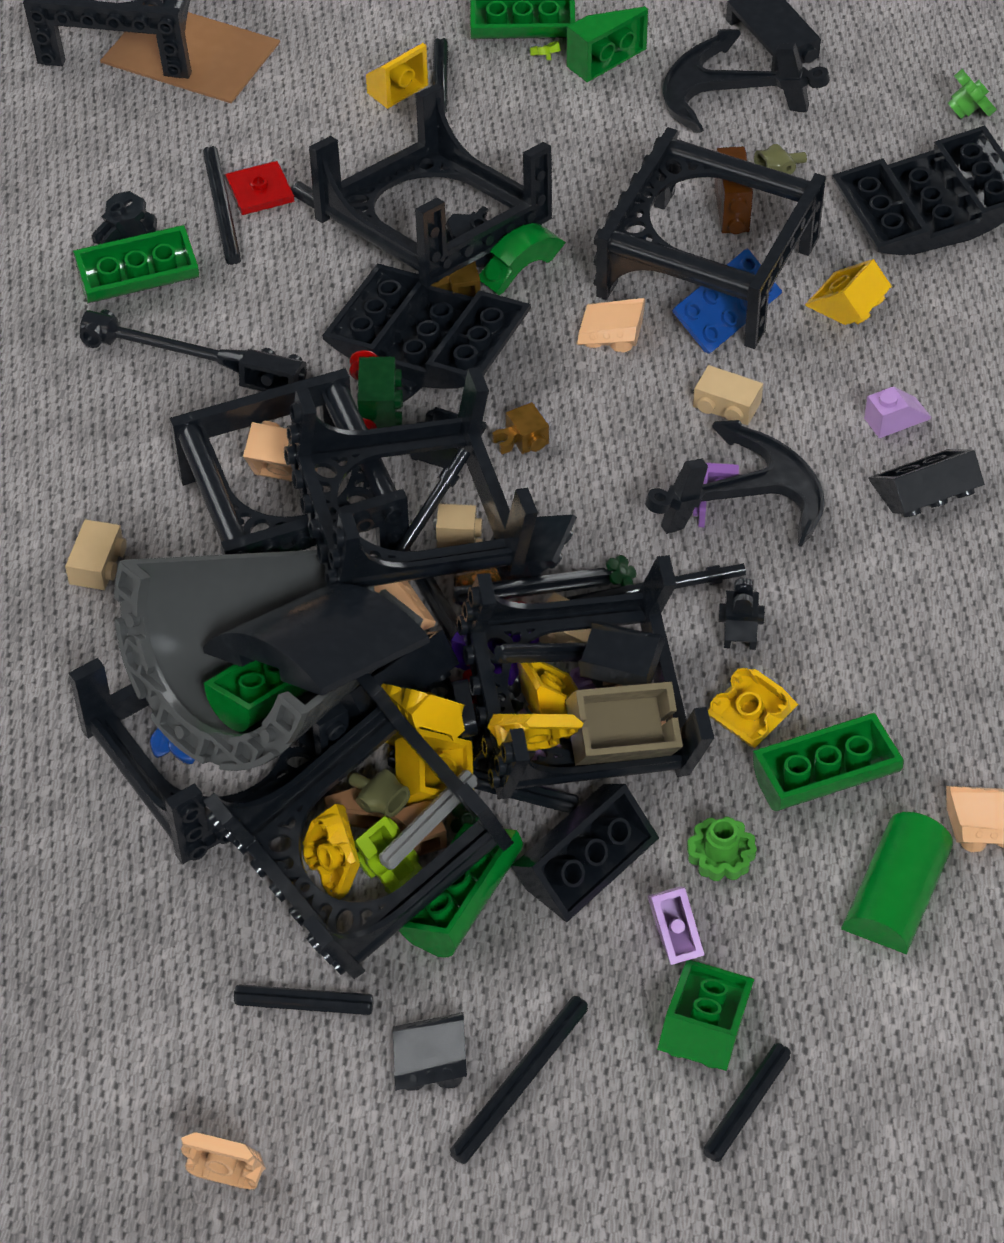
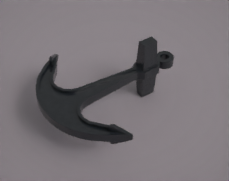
(689, 77)
(784, 475)

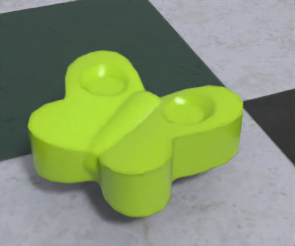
(546, 49)

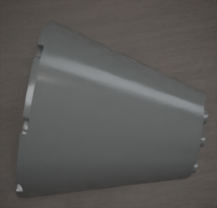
(180, 605)

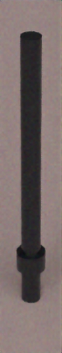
(448, 478)
(712, 575)

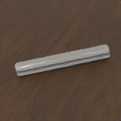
(423, 824)

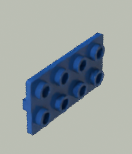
(714, 315)

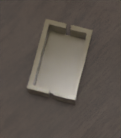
(624, 723)

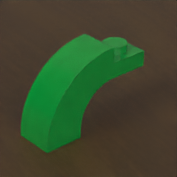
(516, 251)

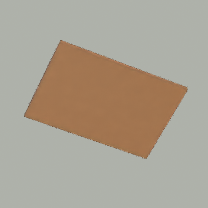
(219, 55)

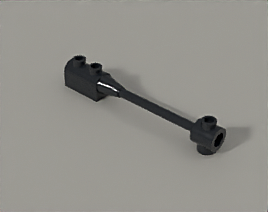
(256, 368)

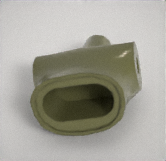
(779, 159)
(381, 793)

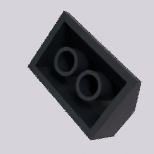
(929, 481)

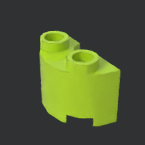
(372, 843)

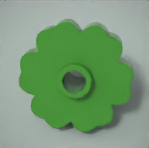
(970, 97)
(721, 848)

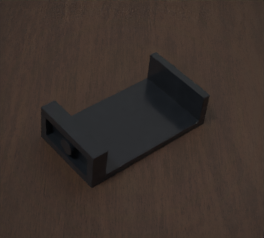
(773, 24)

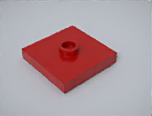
(259, 188)

